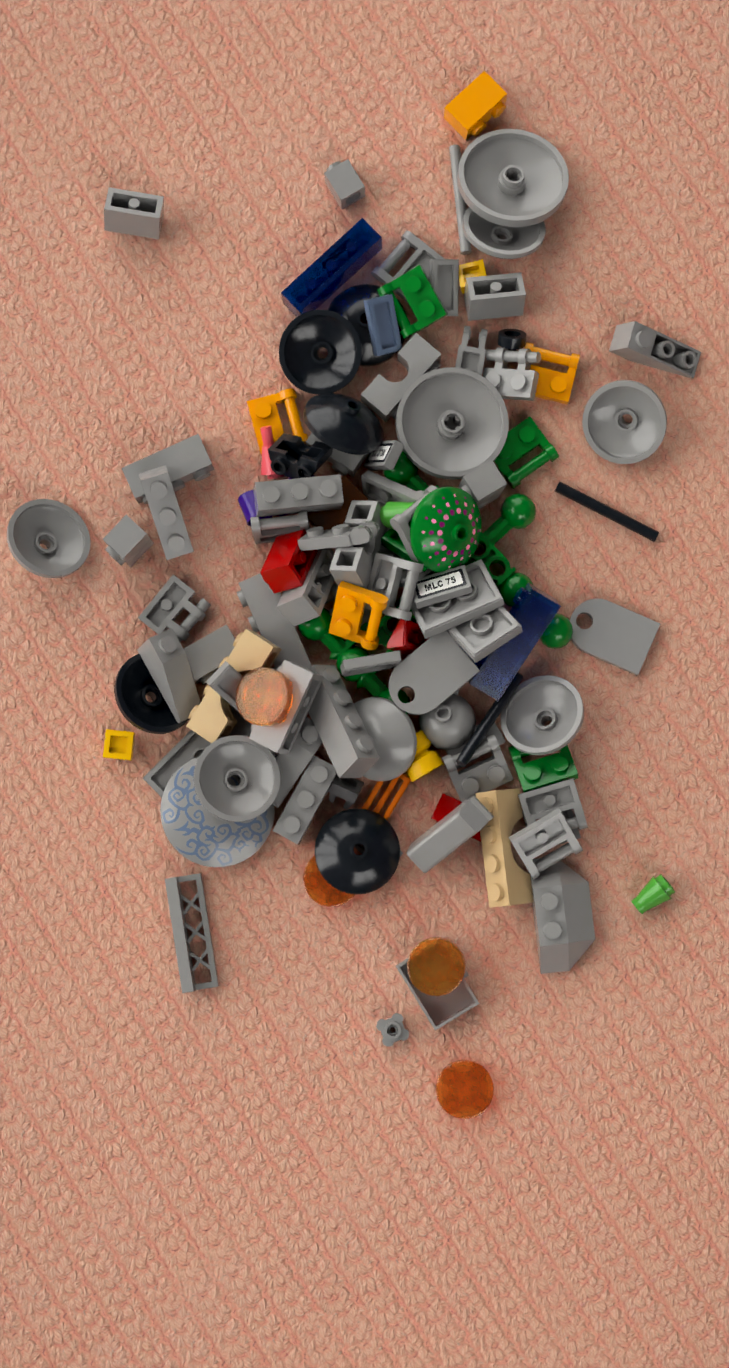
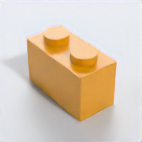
(475, 106)

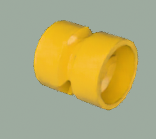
(425, 759)

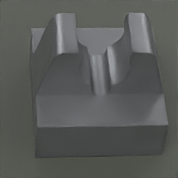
(346, 789)

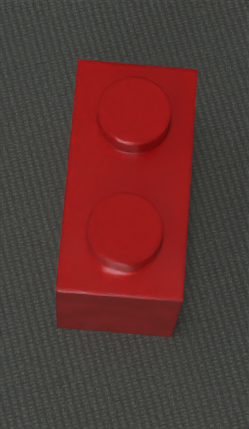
(286, 564)

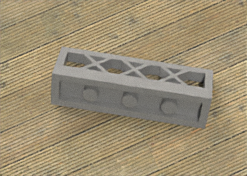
(180, 933)

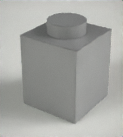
(344, 183)

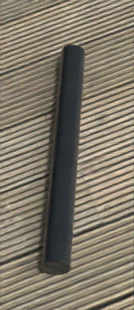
(607, 511)
(487, 722)

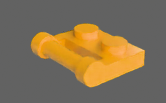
(554, 384)
(265, 413)
(349, 612)

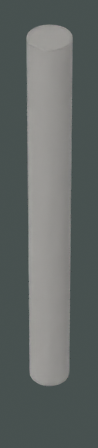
(455, 156)

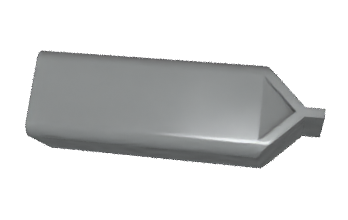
(449, 834)

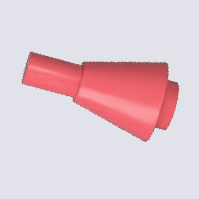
(268, 441)

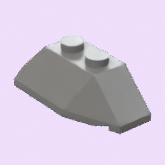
(561, 917)

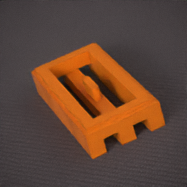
(406, 779)

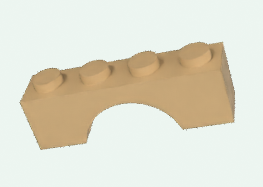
(213, 716)
(504, 878)

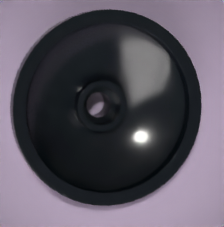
(351, 306)
(301, 348)
(343, 423)
(130, 691)
(336, 853)

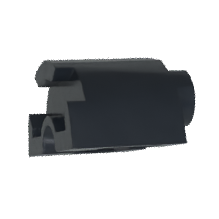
(295, 458)

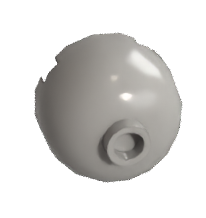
(449, 723)

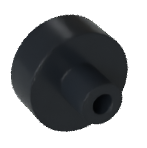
(511, 339)

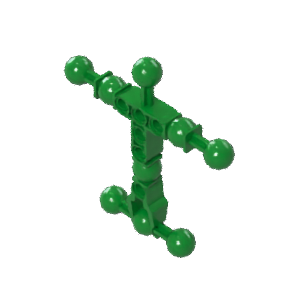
(516, 512)

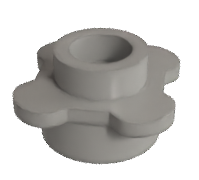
(389, 1037)

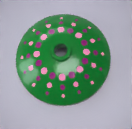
(445, 529)

